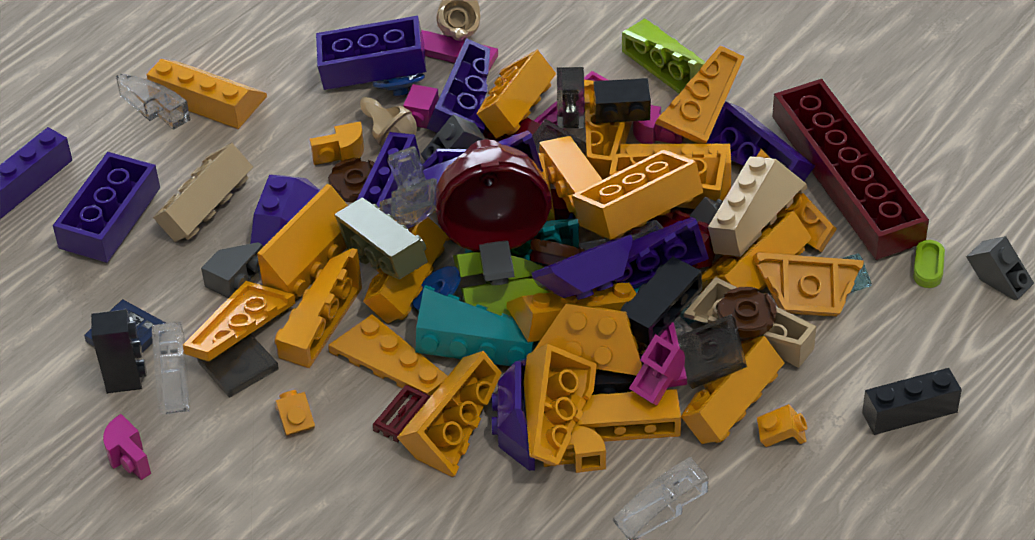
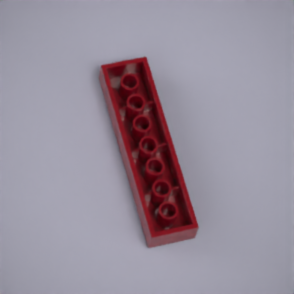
(850, 169)

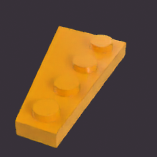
(700, 102)
(812, 218)
(236, 318)
(387, 355)

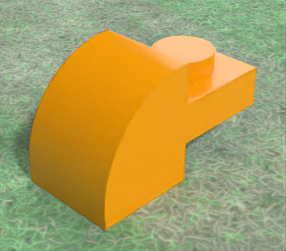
(342, 145)
(584, 450)

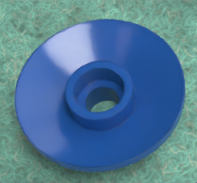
(399, 84)
(443, 280)

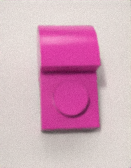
(648, 132)
(661, 365)
(125, 447)

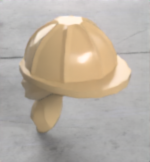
(458, 18)
(392, 119)

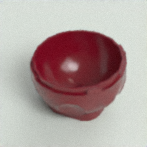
(492, 197)

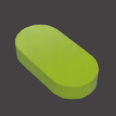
(929, 264)

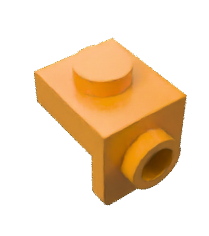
(294, 412)
(781, 425)

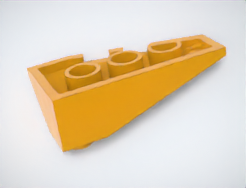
(555, 394)

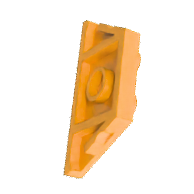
(808, 283)
(596, 336)

